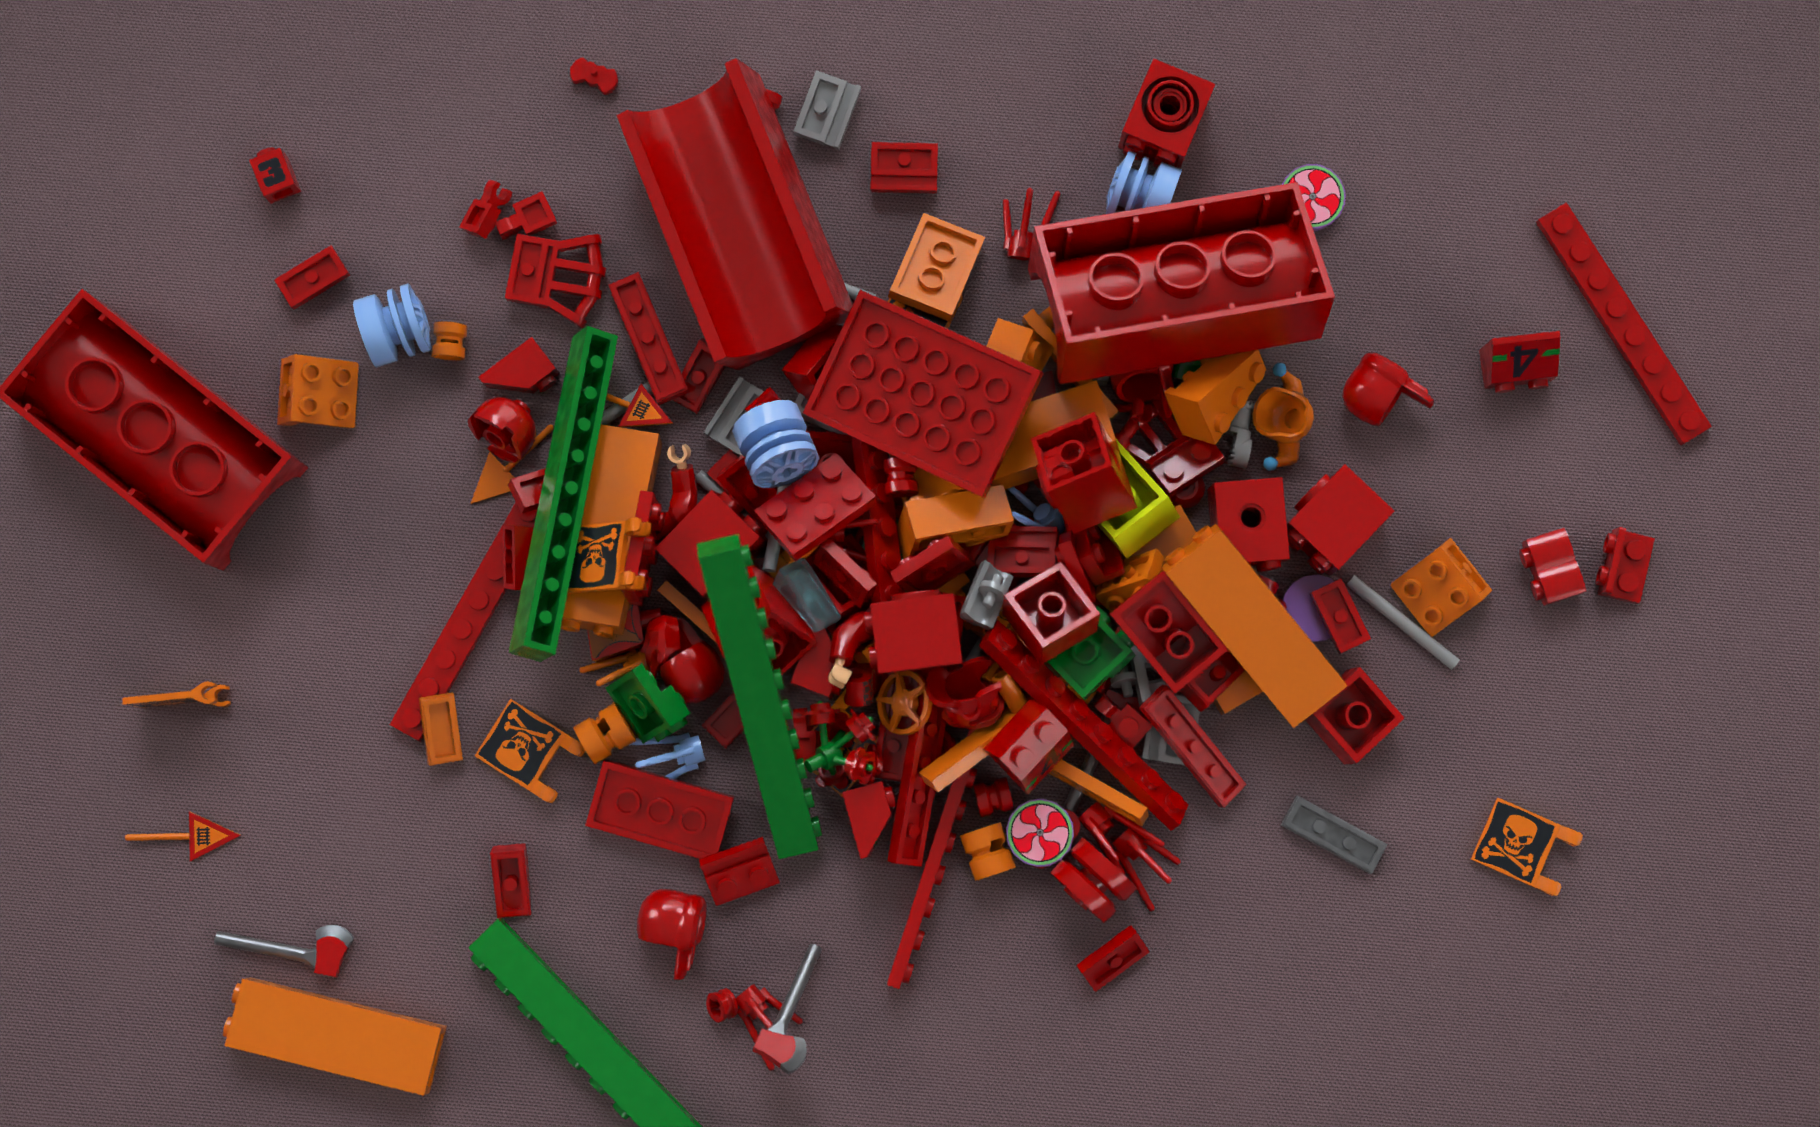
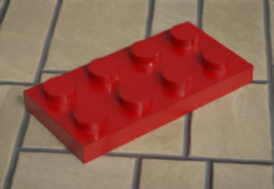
(659, 810)

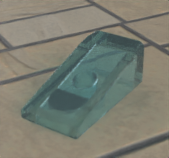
(806, 594)

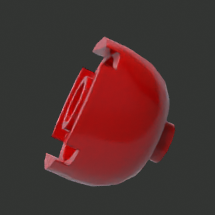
(505, 426)

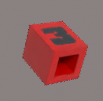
(274, 174)

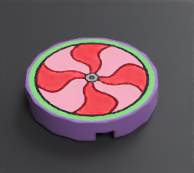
(1321, 193)
(1040, 832)

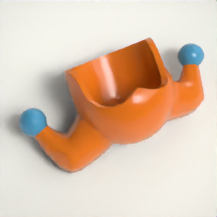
(1283, 417)

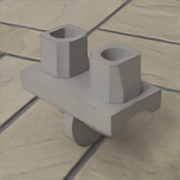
(985, 596)
(1137, 677)

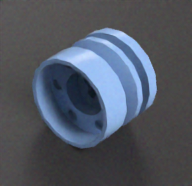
(1137, 188)
(392, 325)
(775, 443)

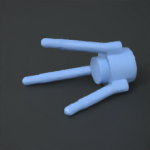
(1043, 515)
(687, 752)

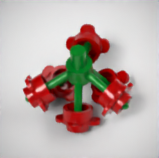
(841, 732)

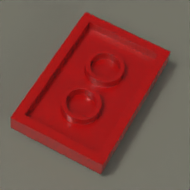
(815, 507)
(642, 549)

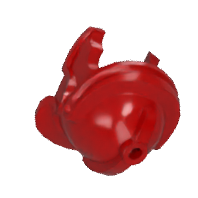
(963, 696)

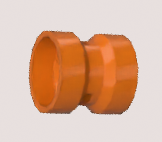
(449, 341)

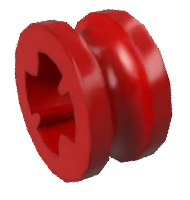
(721, 1005)

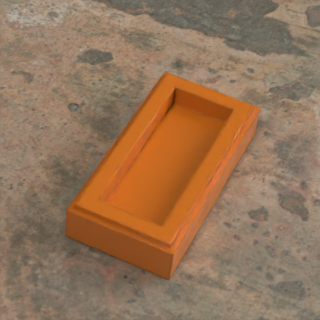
(440, 729)

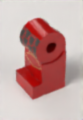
(862, 684)

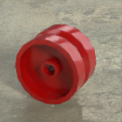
(1090, 883)

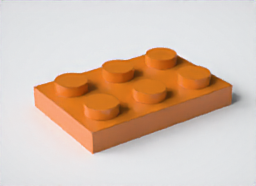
(936, 267)

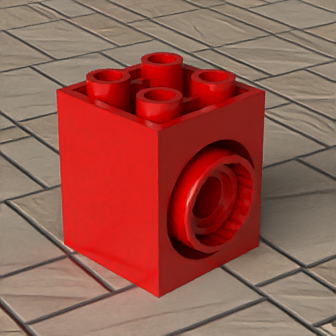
(1161, 135)
(1082, 473)
(1264, 500)
(710, 519)
(1336, 520)
(786, 627)
(914, 632)

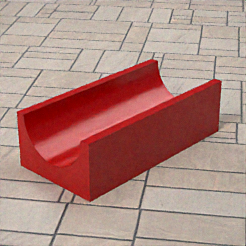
(737, 219)
(1182, 282)
(148, 428)

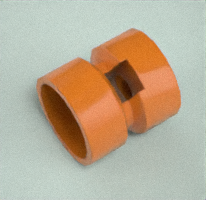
(592, 735)
(987, 851)

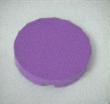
(1303, 608)

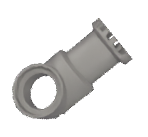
(1241, 441)

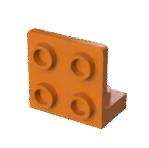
(317, 391)
(1137, 573)
(1441, 587)

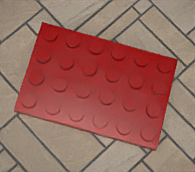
(923, 393)

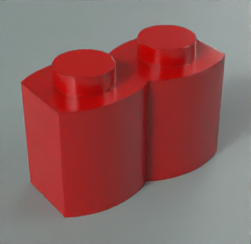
(1553, 567)

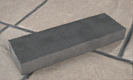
(1333, 834)

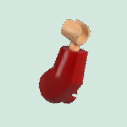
(684, 490)
(844, 645)

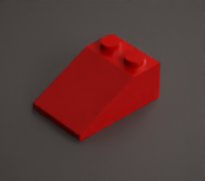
(1168, 631)

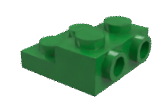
(1094, 658)
(647, 708)

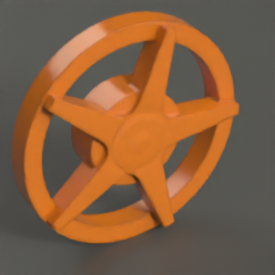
(903, 703)

